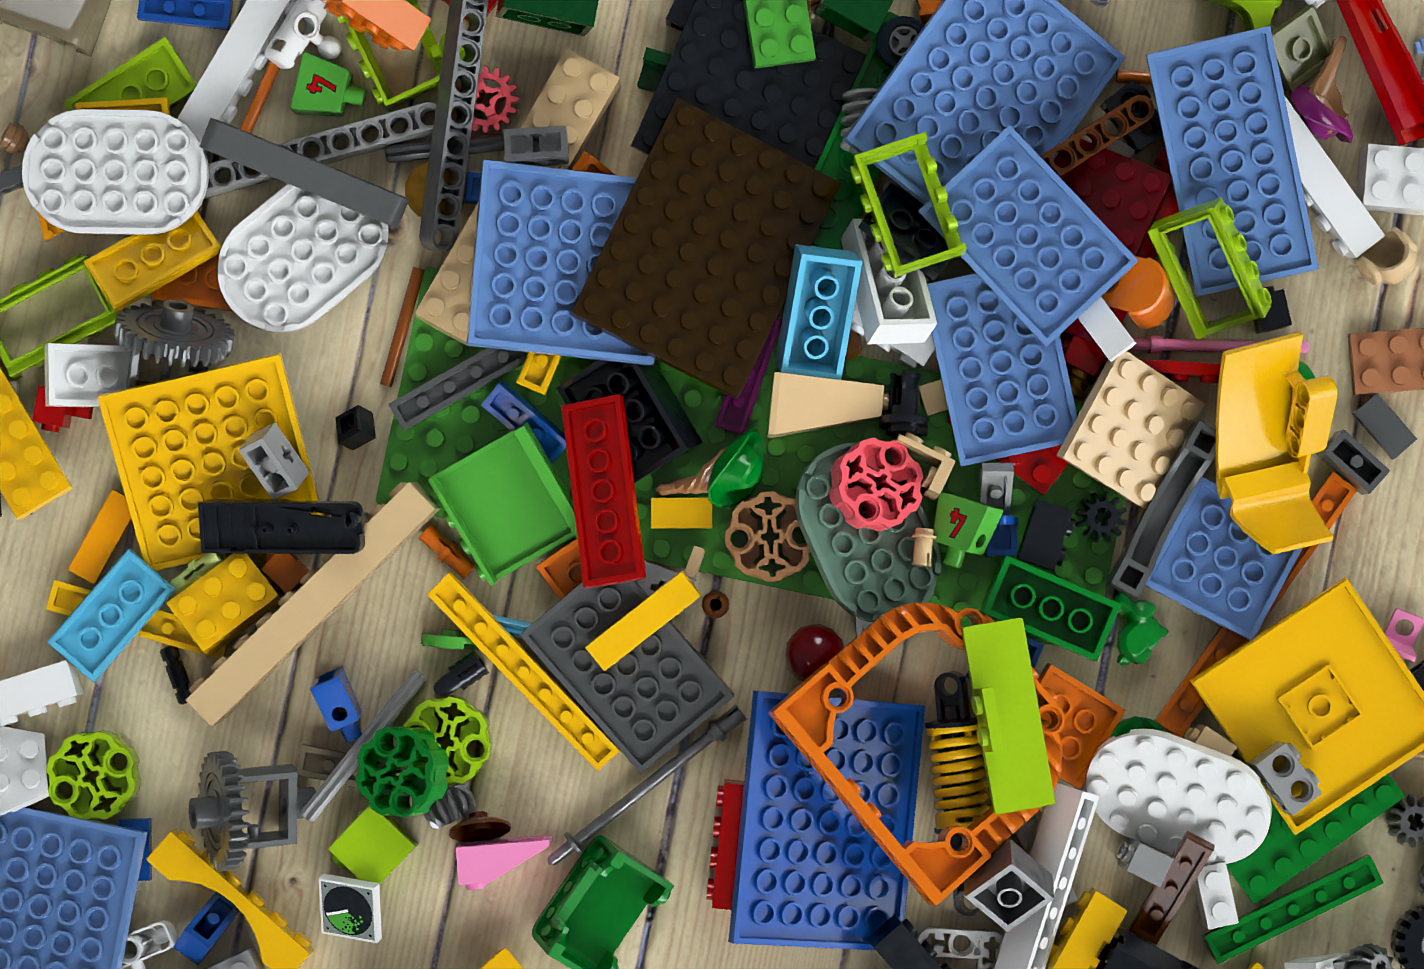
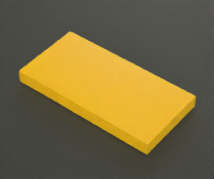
(148, 262)

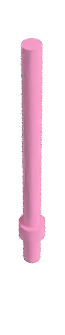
(1156, 344)

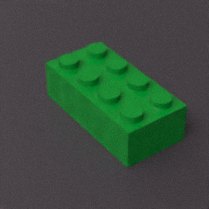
(1050, 607)

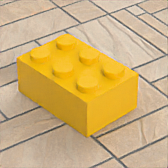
(224, 602)

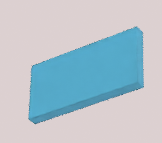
(111, 615)

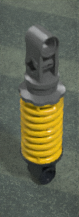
(958, 768)

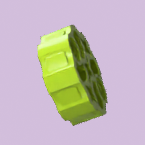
(475, 730)
(83, 789)

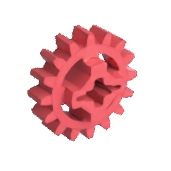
(499, 94)

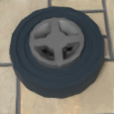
(899, 28)

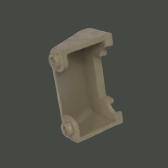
(64, 21)

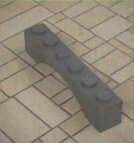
(1157, 520)

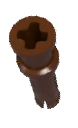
(723, 599)

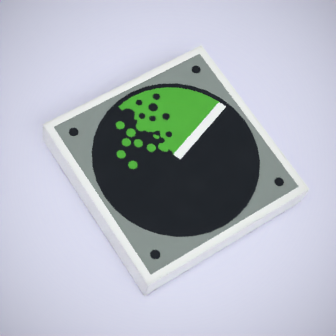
(350, 908)

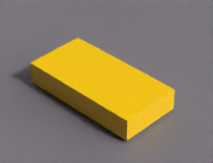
(681, 513)

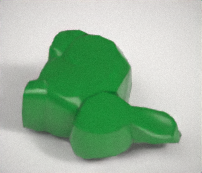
(1139, 633)

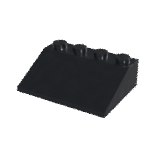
(654, 417)

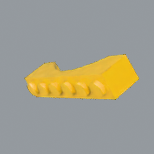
(182, 861)

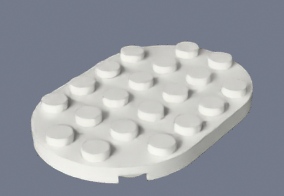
(115, 172)
(297, 259)
(1165, 785)

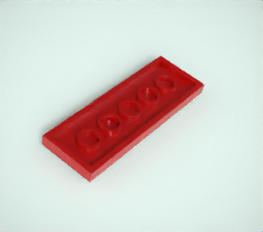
(603, 491)

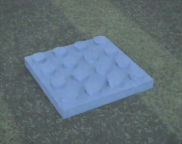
(1217, 566)

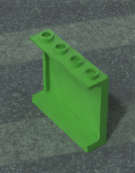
(506, 503)

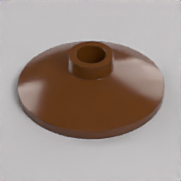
(479, 828)

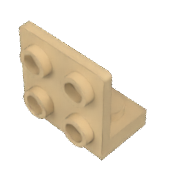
(937, 458)

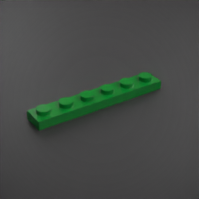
(1293, 909)

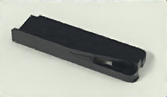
(281, 526)

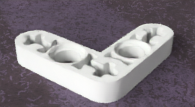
(976, 949)

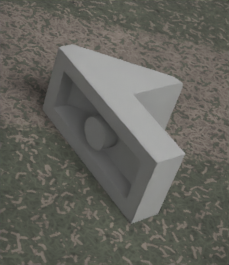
(995, 485)

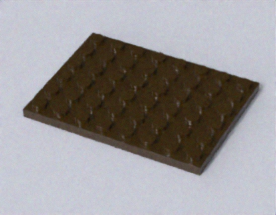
(705, 248)

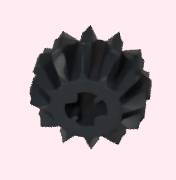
(1109, 523)

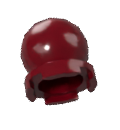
(810, 649)

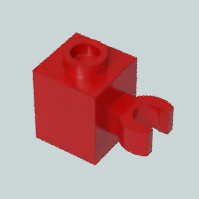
(53, 417)

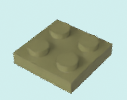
(1300, 48)

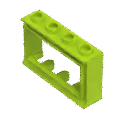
(371, 68)
(936, 192)
(1234, 248)
(46, 279)

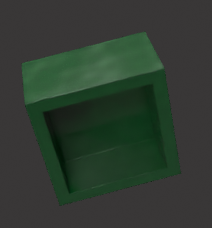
(856, 17)

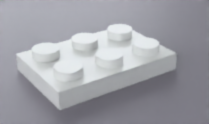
(82, 372)

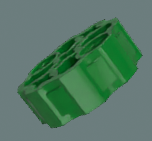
(422, 781)

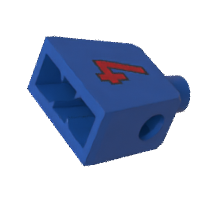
(335, 691)

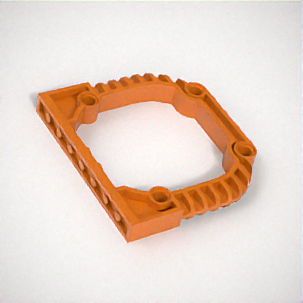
(809, 723)

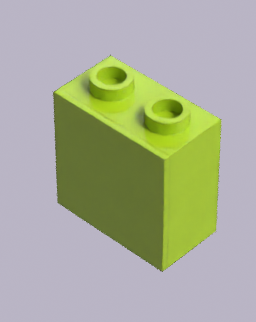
(372, 846)

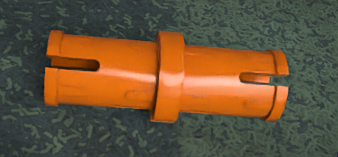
(447, 551)

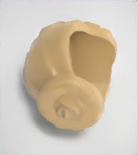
(1388, 259)

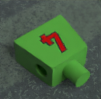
(324, 88)
(963, 526)

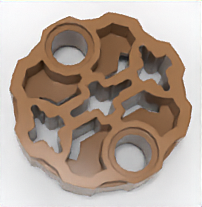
(745, 556)

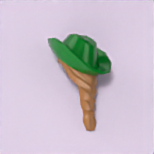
(727, 476)

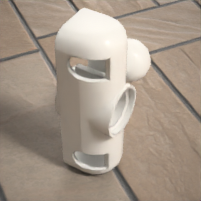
(313, 15)
(149, 943)

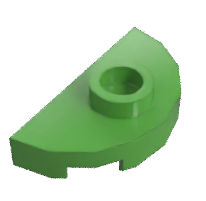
(448, 639)

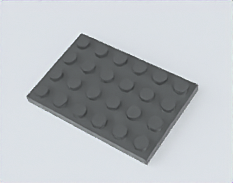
(646, 696)

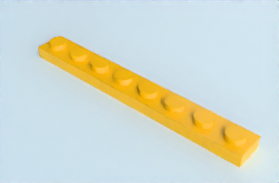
(523, 671)

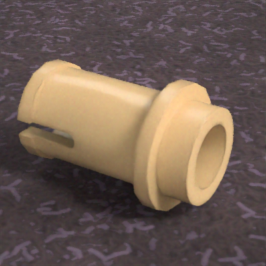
(923, 547)

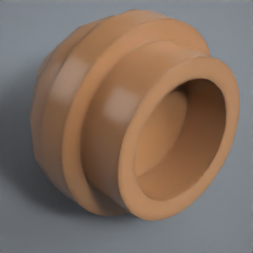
(15, 138)

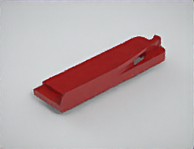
(1388, 66)

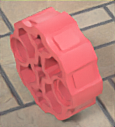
(882, 505)

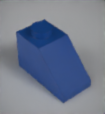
(206, 928)

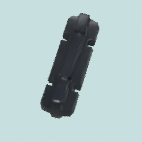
(176, 673)

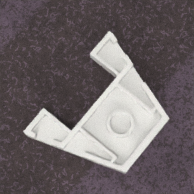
(22, 769)

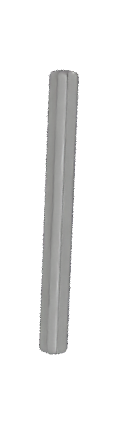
(349, 762)

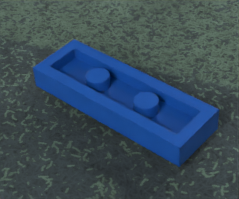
(194, 13)
(514, 411)

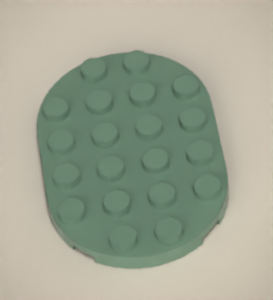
(861, 567)

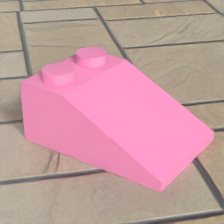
(488, 859)

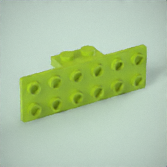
(1008, 716)

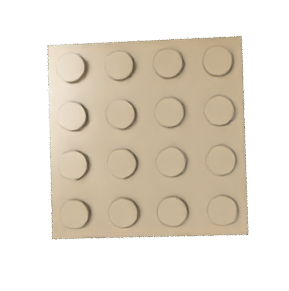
(1130, 428)

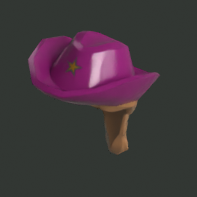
(1322, 103)

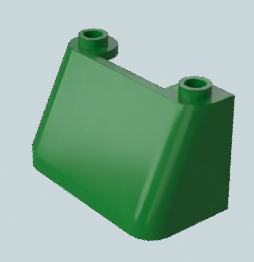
(598, 906)

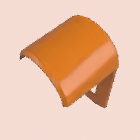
(1143, 293)

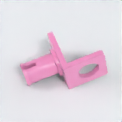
(1404, 643)

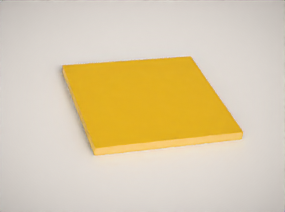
(1329, 690)

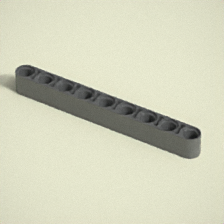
(445, 128)

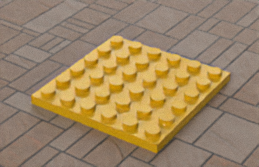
(181, 447)

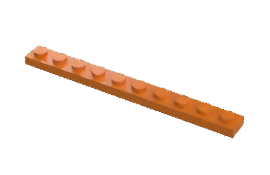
(1185, 701)

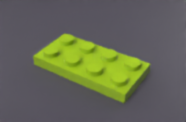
(150, 74)

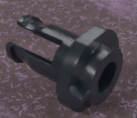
(904, 407)

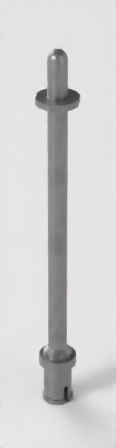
(715, 731)

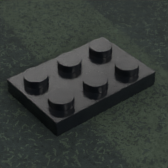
(909, 229)

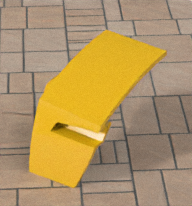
(1265, 439)

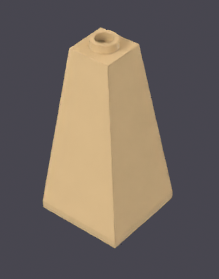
(818, 403)

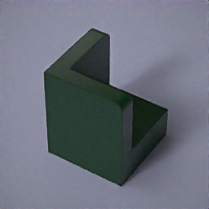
(652, 70)

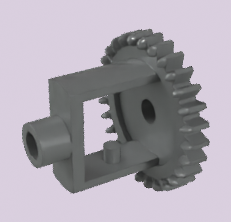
(172, 333)
(220, 809)

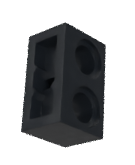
(1135, 138)

